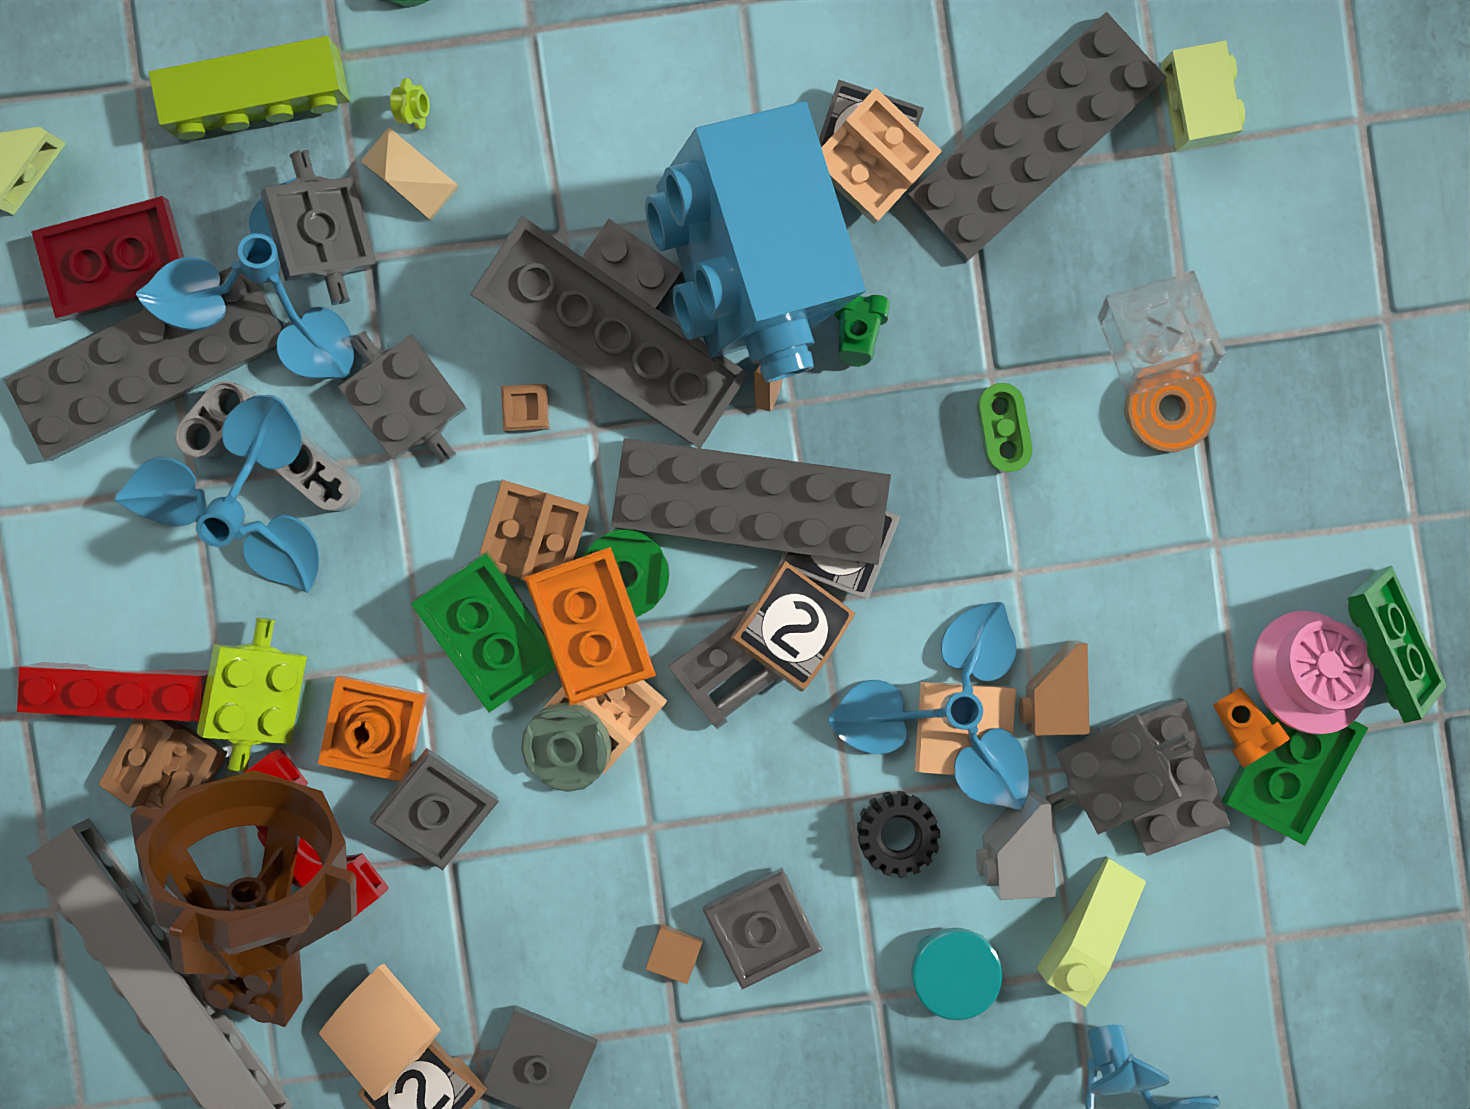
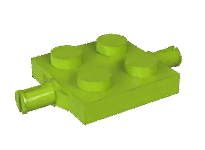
(251, 694)

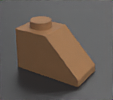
(1059, 694)

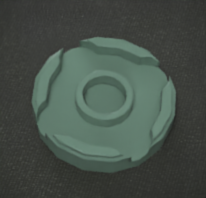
(566, 746)

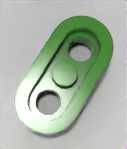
(1009, 427)

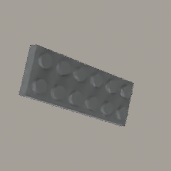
(1036, 137)
(608, 332)
(138, 369)
(751, 501)

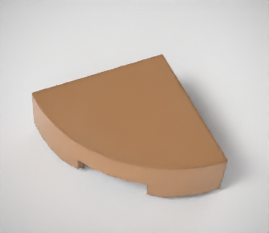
(765, 393)

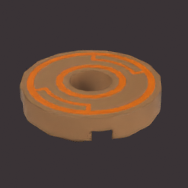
(1190, 427)

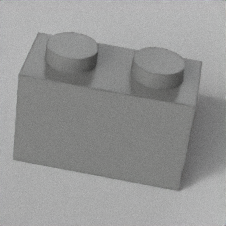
(1019, 852)

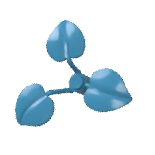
(190, 299)
(167, 494)
(994, 766)
(1126, 1073)

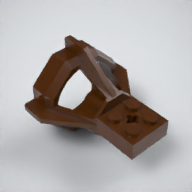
(250, 933)

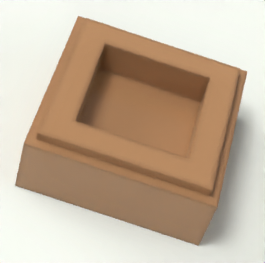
(525, 407)
(674, 954)

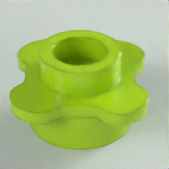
(410, 104)

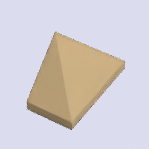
(409, 173)

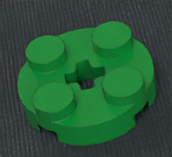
(645, 558)

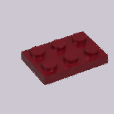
(106, 256)

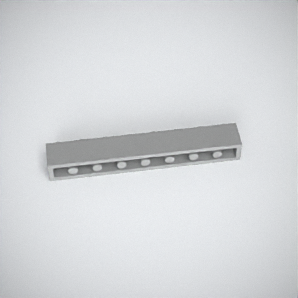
(123, 935)

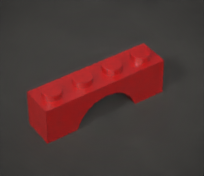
(111, 692)
(368, 882)

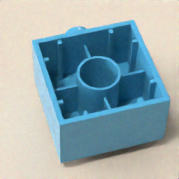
(755, 238)

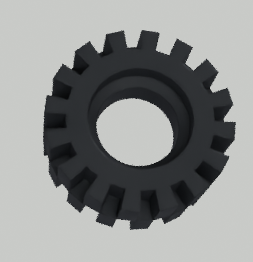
(904, 860)

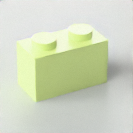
(1202, 95)

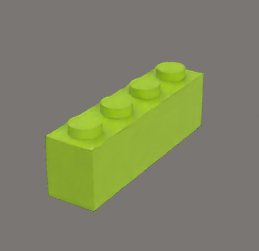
(249, 88)

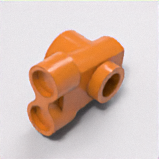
(1255, 736)

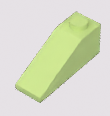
(1092, 933)

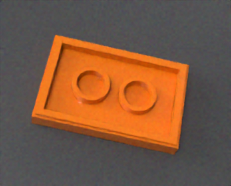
(590, 626)

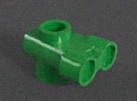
(860, 328)

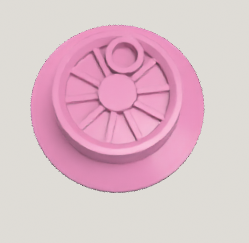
(1312, 672)

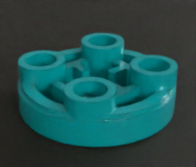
(956, 973)

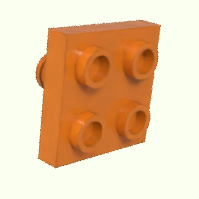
(372, 728)

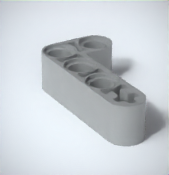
(211, 413)

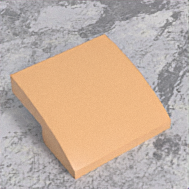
(877, 156)
(622, 712)
(940, 744)
(379, 1031)

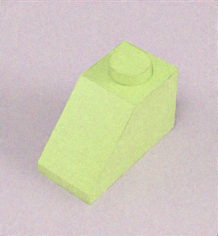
(23, 161)

